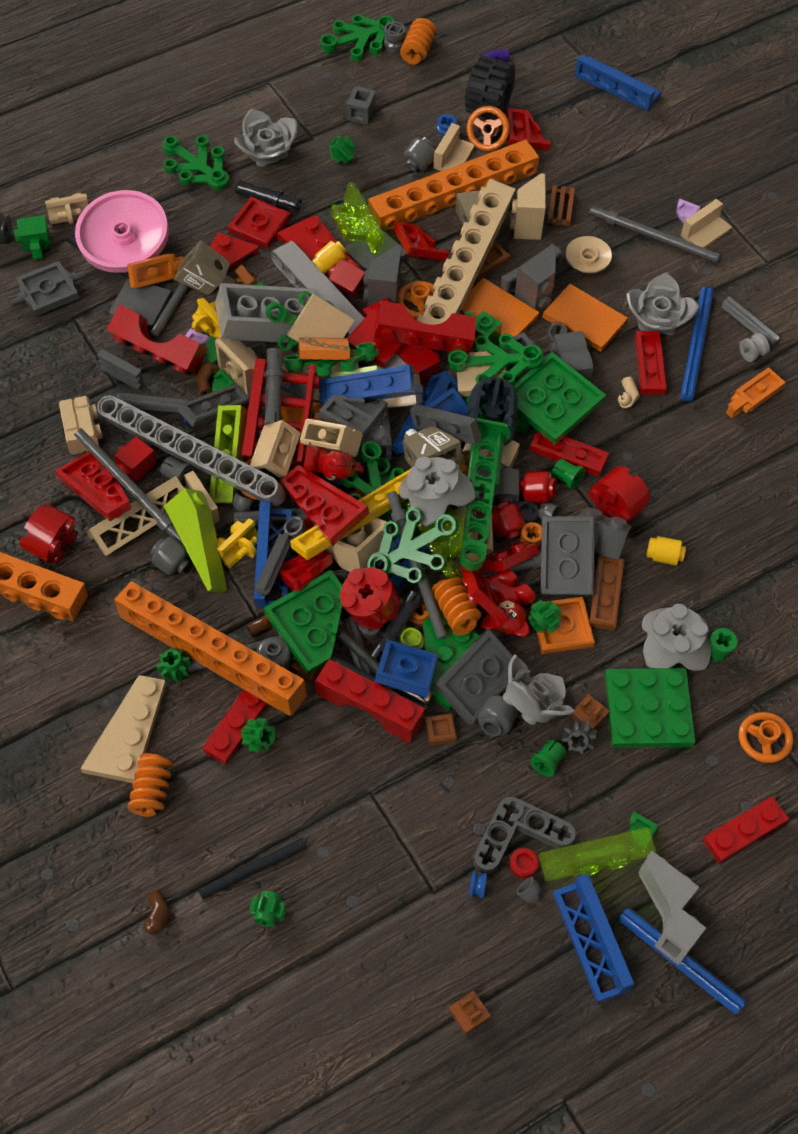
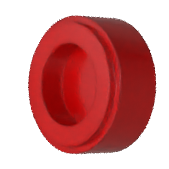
(524, 863)

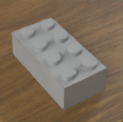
(243, 309)

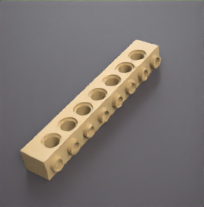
(493, 195)

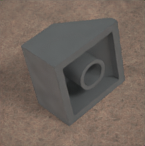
(383, 276)
(536, 279)

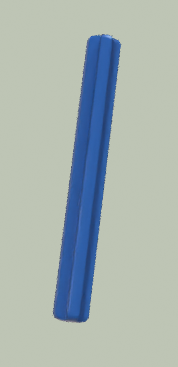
(688, 966)

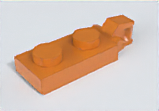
(153, 270)
(755, 392)

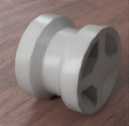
(754, 347)

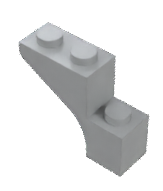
(671, 894)

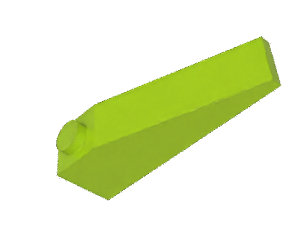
(228, 439)
(197, 532)

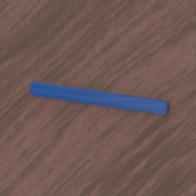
(696, 344)

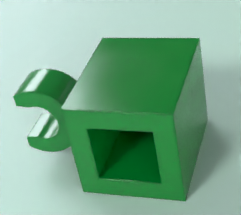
(33, 235)
(486, 326)

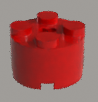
(620, 494)
(49, 533)
(370, 597)

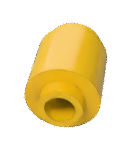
(329, 256)
(665, 550)

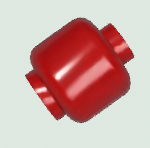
(538, 486)
(507, 520)

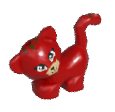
(332, 464)
(510, 597)

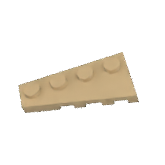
(127, 733)

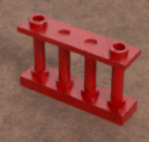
(257, 401)

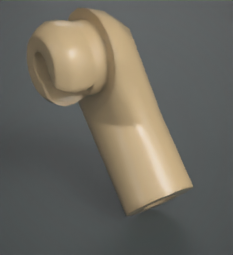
(630, 395)

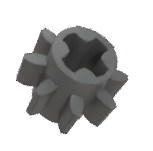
(579, 735)

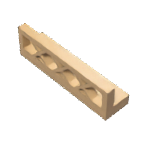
(162, 490)

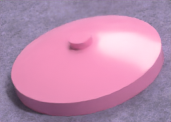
(121, 230)

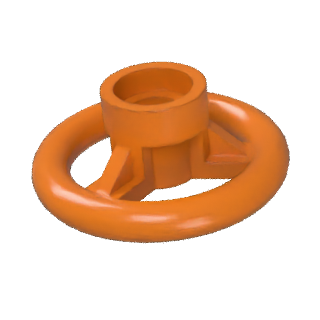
(502, 120)
(419, 293)
(774, 727)

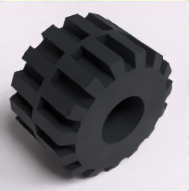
(490, 85)

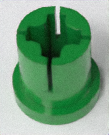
(568, 473)
(722, 644)
(548, 758)

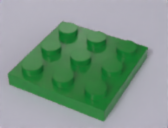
(556, 398)
(649, 708)

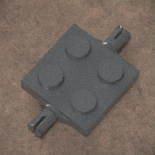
(47, 288)

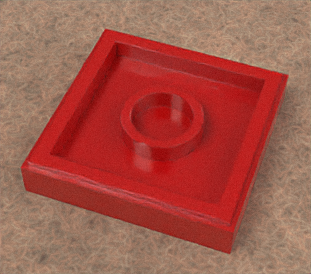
(259, 222)
(365, 333)

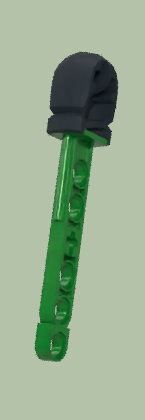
(494, 435)

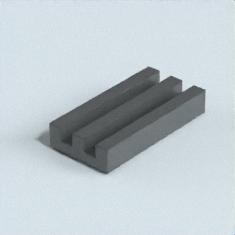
(120, 369)

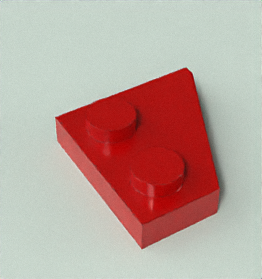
(525, 128)
(417, 242)
(233, 249)
(508, 558)
(300, 571)
(481, 593)

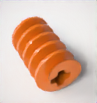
(418, 41)
(456, 605)
(148, 784)

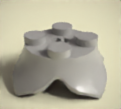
(264, 139)
(661, 305)
(434, 486)
(665, 649)
(535, 697)

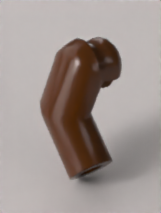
(202, 378)
(258, 626)
(159, 914)

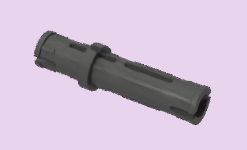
(273, 385)

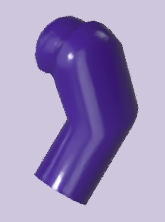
(502, 55)

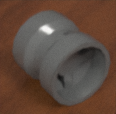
(394, 36)

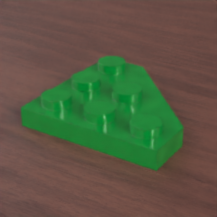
(309, 620)
(448, 649)

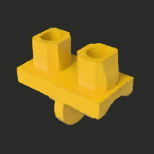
(206, 319)
(239, 544)

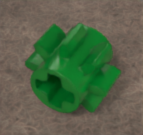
(342, 149)
(545, 616)
(173, 665)
(258, 735)
(268, 908)

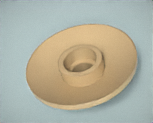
(588, 254)

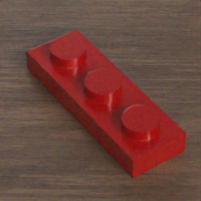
(650, 363)
(572, 451)
(227, 735)
(745, 829)

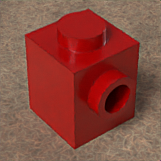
(347, 277)
(135, 459)

